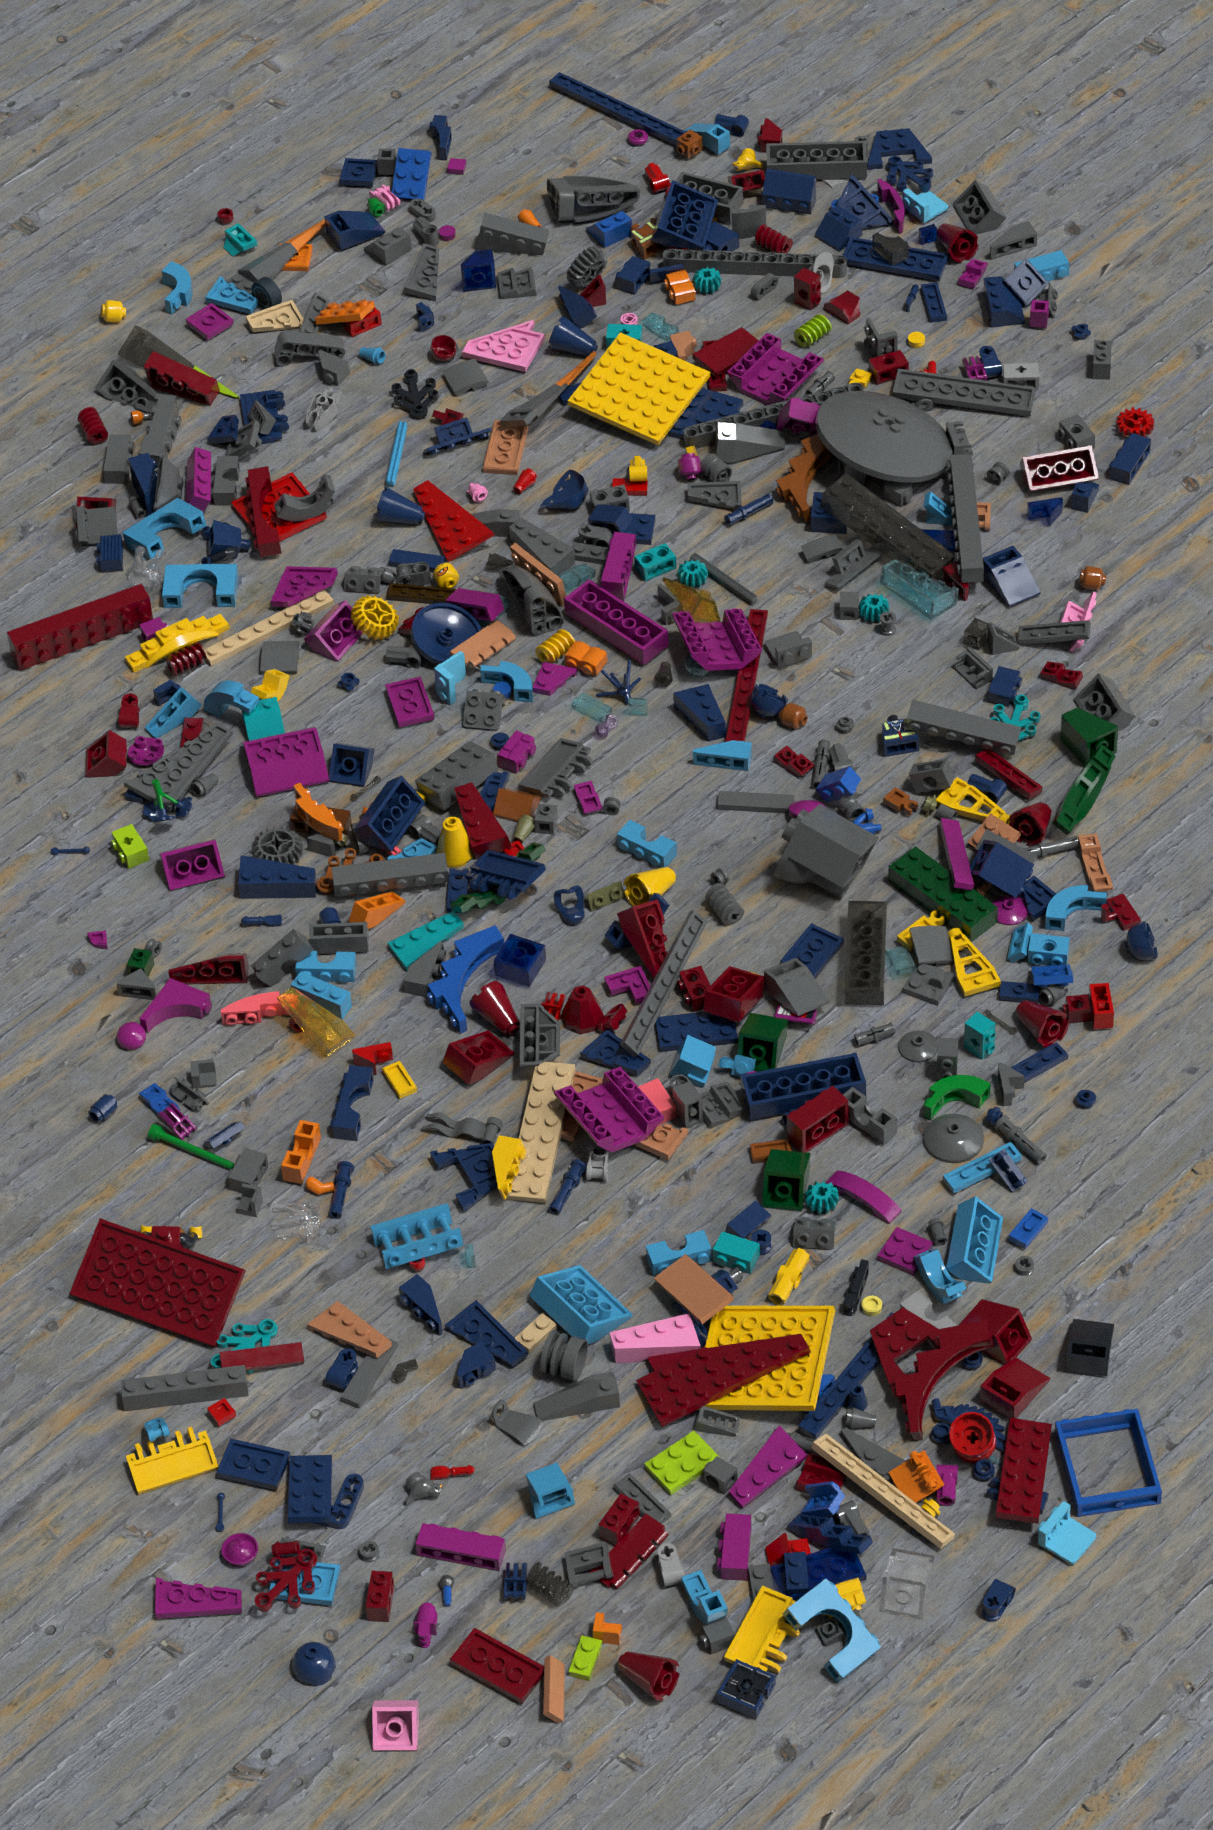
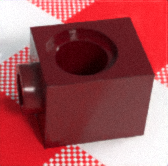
(1078, 1008)

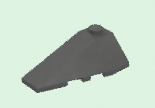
(126, 386)

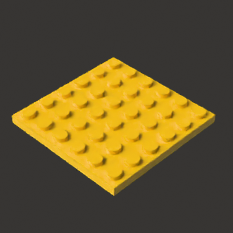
(639, 388)
(791, 1386)

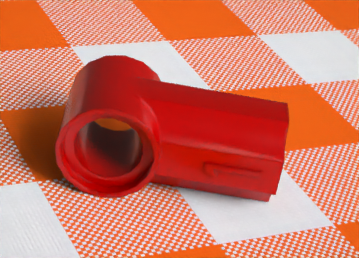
(657, 179)

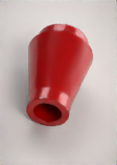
(525, 480)

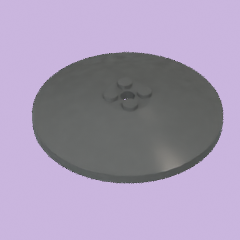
(883, 436)

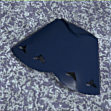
(571, 496)

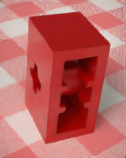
(1101, 1006)

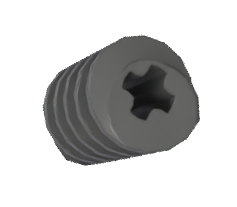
(724, 904)

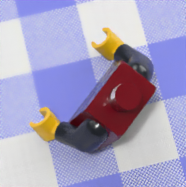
(174, 1234)

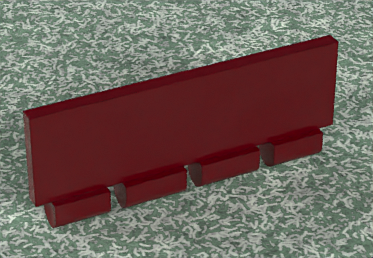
(633, 1545)

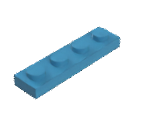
(977, 1169)

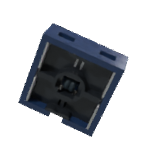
(746, 1688)

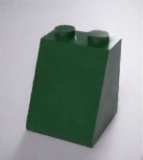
(1085, 733)
(763, 1040)
(786, 1179)

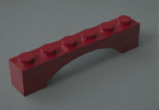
(267, 537)

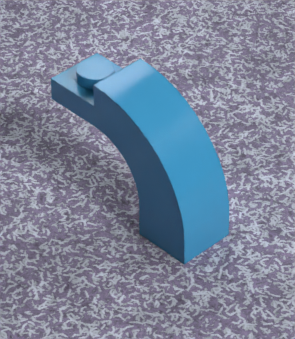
(178, 278)
(230, 693)
(1071, 900)
(937, 1277)
(705, 1604)

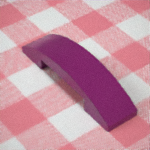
(888, 193)
(866, 1193)

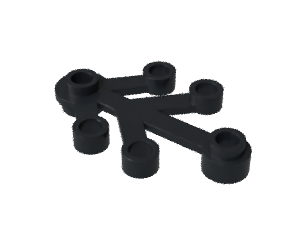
(418, 409)

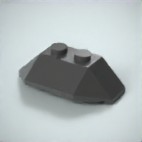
(168, 484)
(538, 1036)

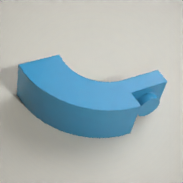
(512, 674)

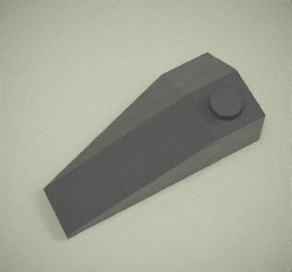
(741, 441)
(498, 520)
(585, 1396)

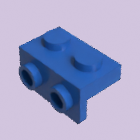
(824, 1499)

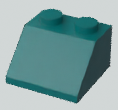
(263, 719)

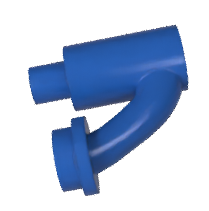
(867, 815)

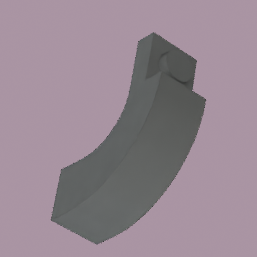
(308, 506)

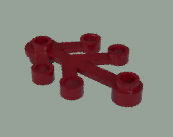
(286, 1578)

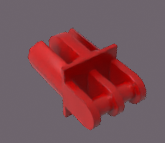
(554, 1005)

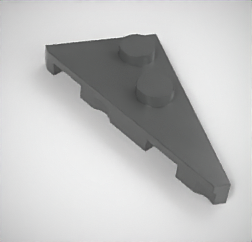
(871, 1454)

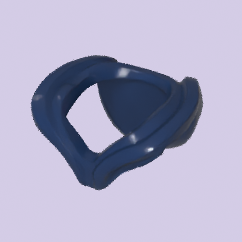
(570, 915)

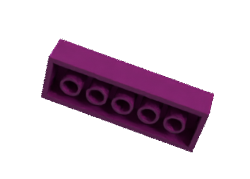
(616, 622)

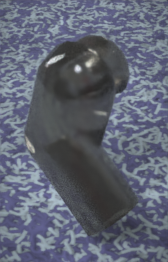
(402, 1369)

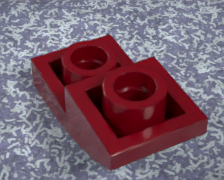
(1059, 675)
(792, 762)

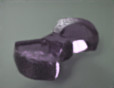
(610, 722)

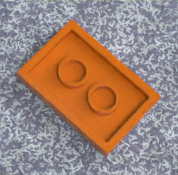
(344, 312)

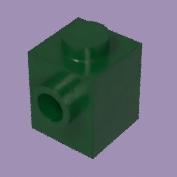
(140, 959)

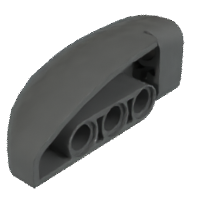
(589, 197)

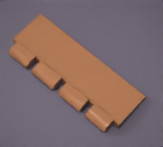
(485, 643)

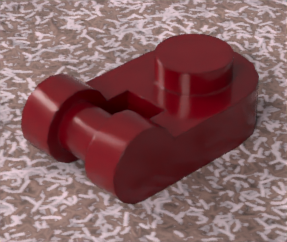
(612, 1018)

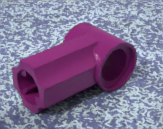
(947, 1494)

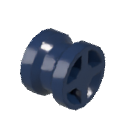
(760, 1236)

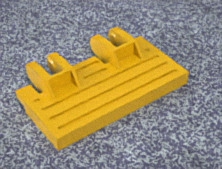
(172, 1462)
(760, 1629)

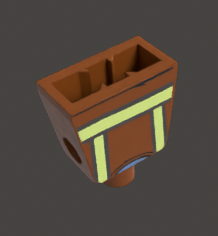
(642, 241)

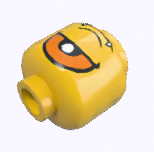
(446, 575)

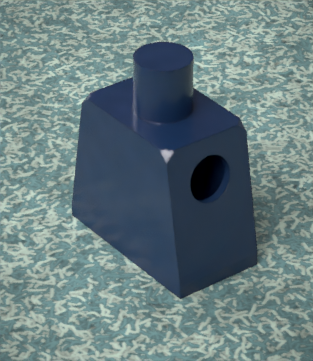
(721, 238)

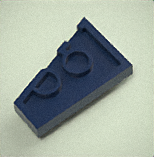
(609, 1052)

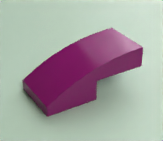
(973, 273)
(587, 797)

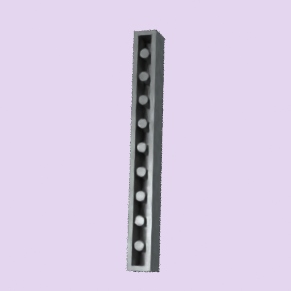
(965, 518)

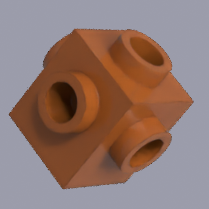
(689, 144)

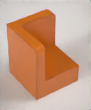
(607, 1632)

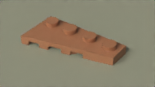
(350, 1329)

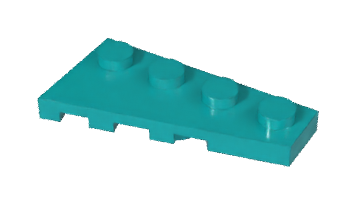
(420, 940)

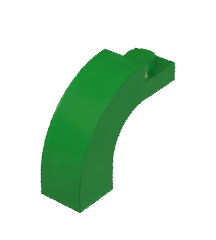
(956, 1088)

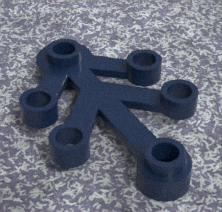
(895, 163)

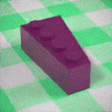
(798, 416)

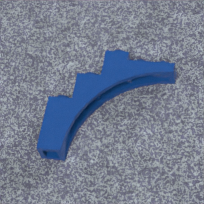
(455, 972)

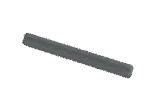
(726, 580)

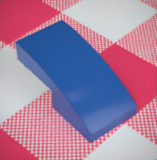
(156, 1098)

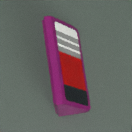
(785, 1013)

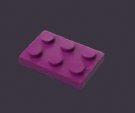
(409, 701)

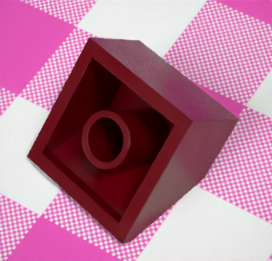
(106, 756)

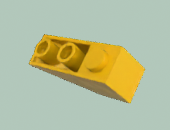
(507, 1158)

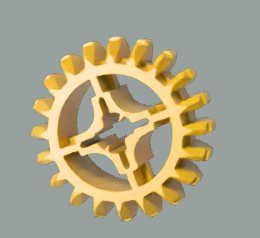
(374, 617)

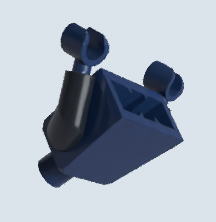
(223, 542)

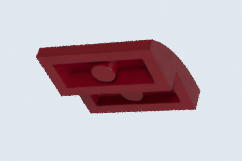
(818, 1471)

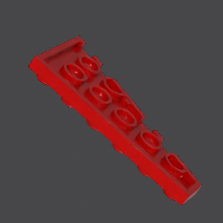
(452, 524)

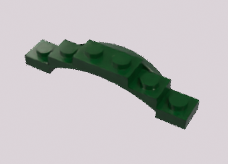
(1084, 790)
(481, 899)

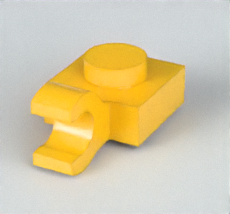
(860, 376)

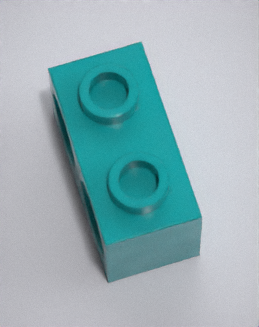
(655, 562)

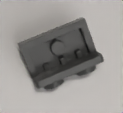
(363, 579)
(814, 1233)

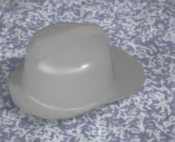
(824, 267)

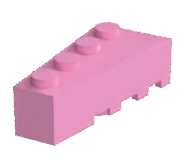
(654, 1339)

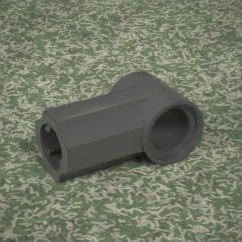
(426, 231)
(409, 655)
(839, 757)
(424, 828)
(850, 1516)

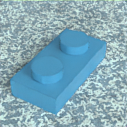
(1020, 942)

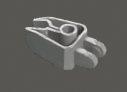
(323, 408)

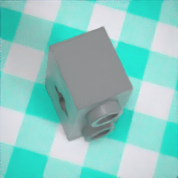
(1021, 374)

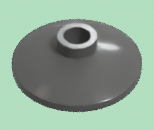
(918, 1046)

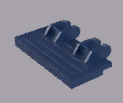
(271, 402)
(506, 871)

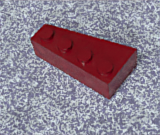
(180, 380)
(481, 824)

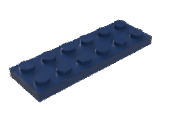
(919, 264)

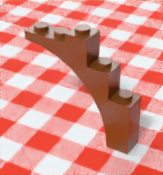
(801, 472)

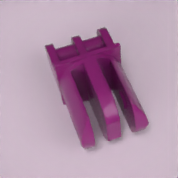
(974, 368)
(175, 1119)
(426, 1623)

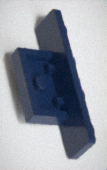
(454, 433)

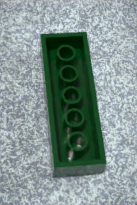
(933, 889)

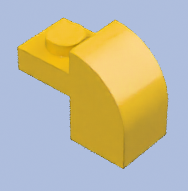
(273, 685)

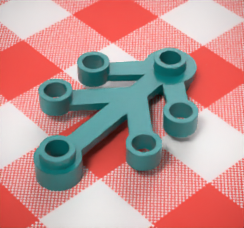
(1021, 704)
(246, 1342)

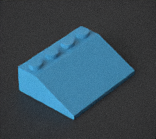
(579, 1303)

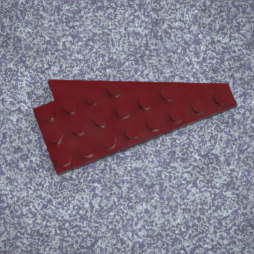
(700, 1376)

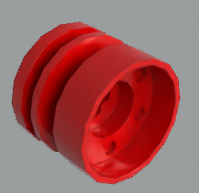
(962, 1432)

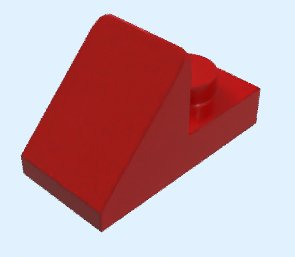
(373, 1054)
(781, 1545)

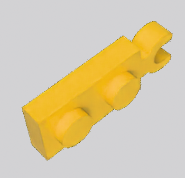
(904, 937)

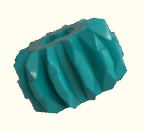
(707, 280)
(692, 573)
(873, 606)
(821, 1197)

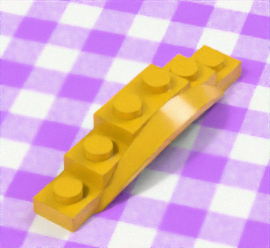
(174, 638)

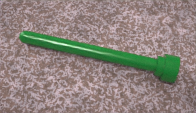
(157, 1133)

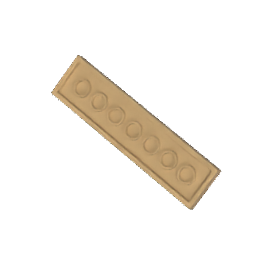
(541, 1131)

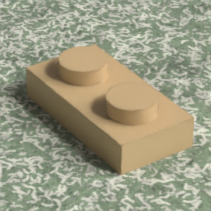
(536, 1332)

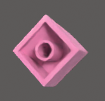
(395, 1724)

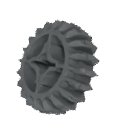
(586, 267)
(286, 841)

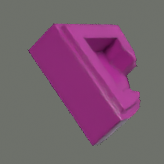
(98, 939)

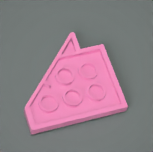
(508, 347)

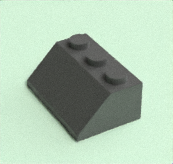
(979, 208)
(1105, 701)

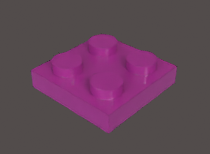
(209, 321)
(901, 1248)

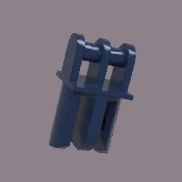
(515, 1585)

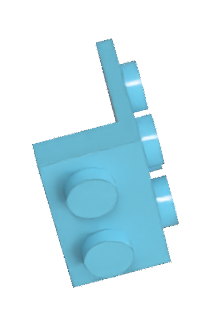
(923, 206)
(449, 674)
(1065, 1535)

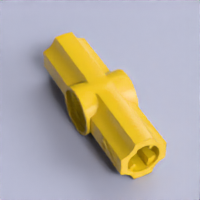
(788, 1276)

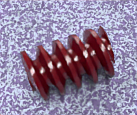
(772, 240)
(92, 426)
(185, 658)

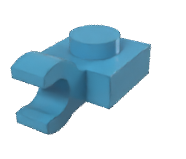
(739, 1065)

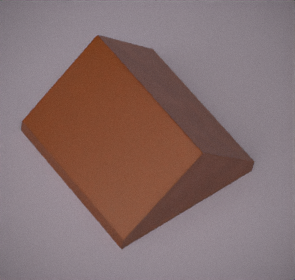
(513, 804)

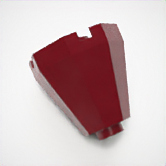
(1031, 823)
(582, 1011)

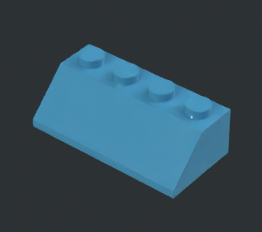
(974, 1241)

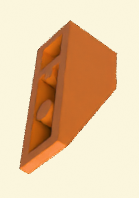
(376, 908)

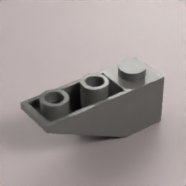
(424, 971)

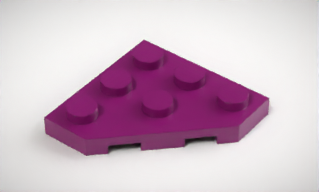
(301, 583)

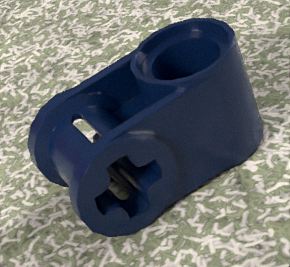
(990, 360)
(343, 1369)
(996, 1600)

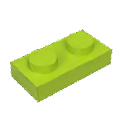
(585, 1658)

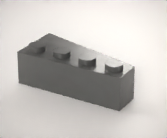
(542, 546)

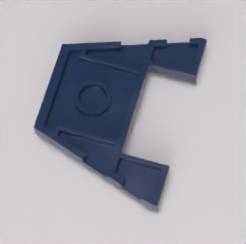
(896, 143)
(477, 1166)

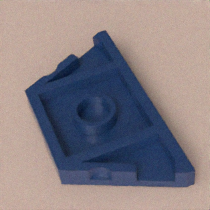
(863, 205)

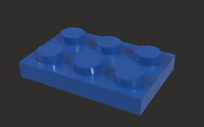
(411, 174)

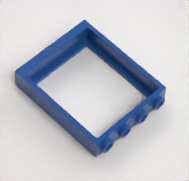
(1100, 1424)

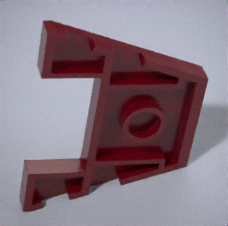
(898, 1337)

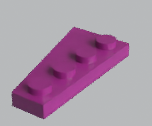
(770, 1464)
(186, 1600)

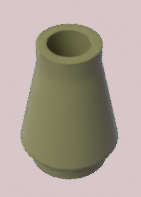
(523, 828)

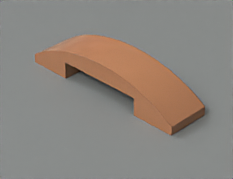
(1094, 863)

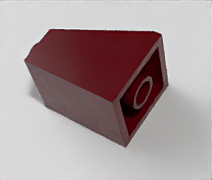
(1007, 1329)

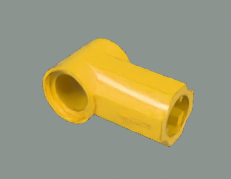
(637, 469)

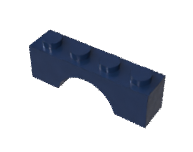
(357, 1084)

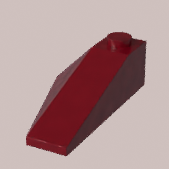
(645, 932)

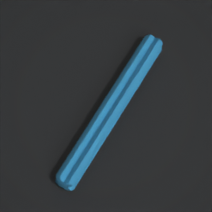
(396, 453)

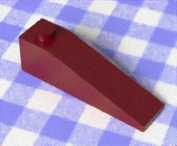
(216, 970)

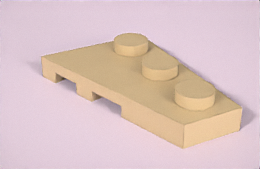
(277, 317)

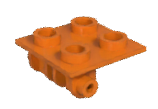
(916, 1477)

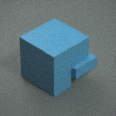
(693, 1060)
(549, 1490)

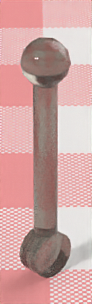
(377, 779)
(1013, 1030)

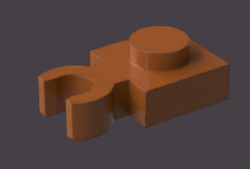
(899, 800)

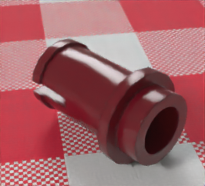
(282, 1549)

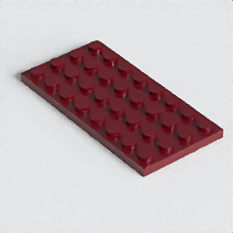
(157, 1282)

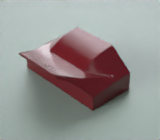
(844, 307)

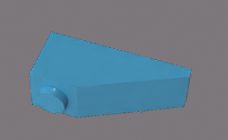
(173, 713)
(726, 755)

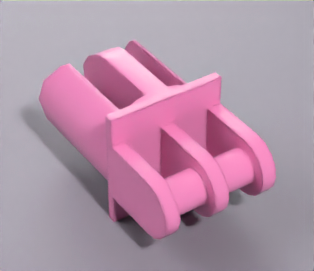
(385, 196)

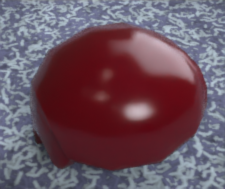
(443, 348)

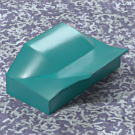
(238, 240)

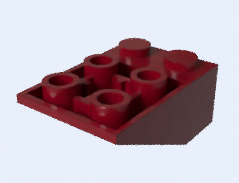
(1012, 1387)

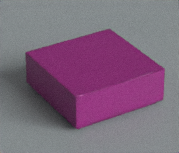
(456, 166)

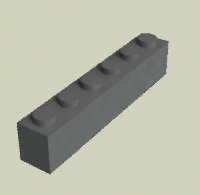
(963, 727)
(390, 874)
(184, 1388)

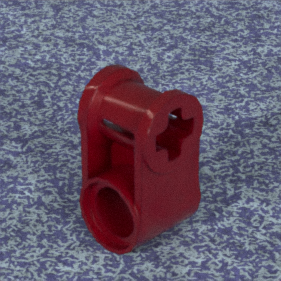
(129, 712)

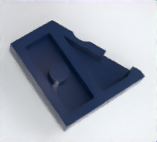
(225, 430)

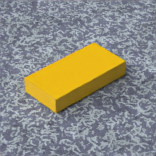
(399, 1079)

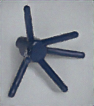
(622, 689)

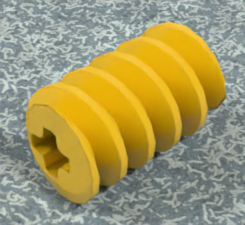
(554, 646)

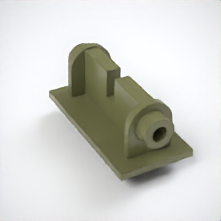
(605, 896)

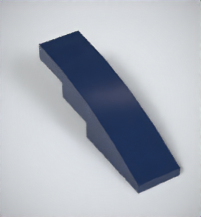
(825, 1532)

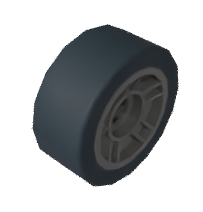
(266, 292)

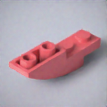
(252, 1009)

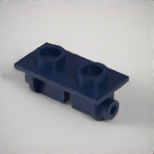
(1008, 1170)

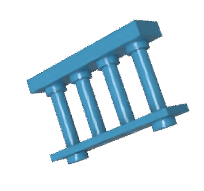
(412, 1224)

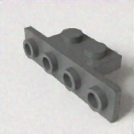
(851, 562)

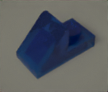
(1045, 508)

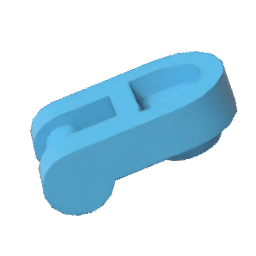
(156, 1428)

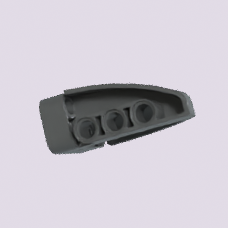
(531, 599)

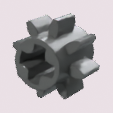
(302, 622)

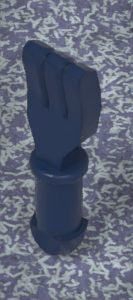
(911, 296)
(269, 920)

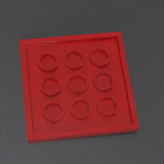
(289, 485)

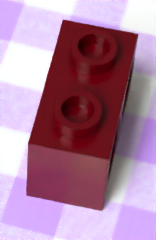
(693, 984)
(619, 1519)
(380, 1596)

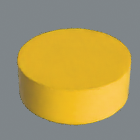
(916, 339)

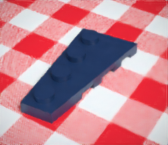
(478, 1325)

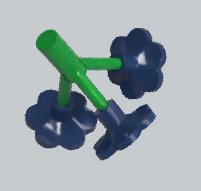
(156, 811)

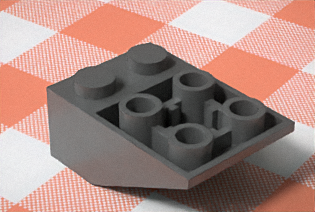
(794, 987)

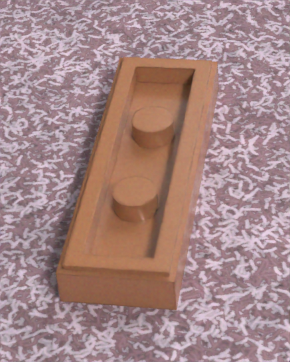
(554, 1689)

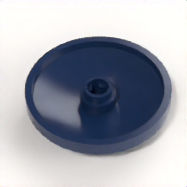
(440, 629)

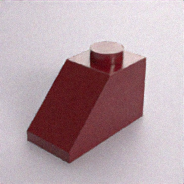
(952, 579)

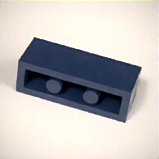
(1130, 458)

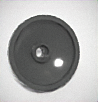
(953, 1138)

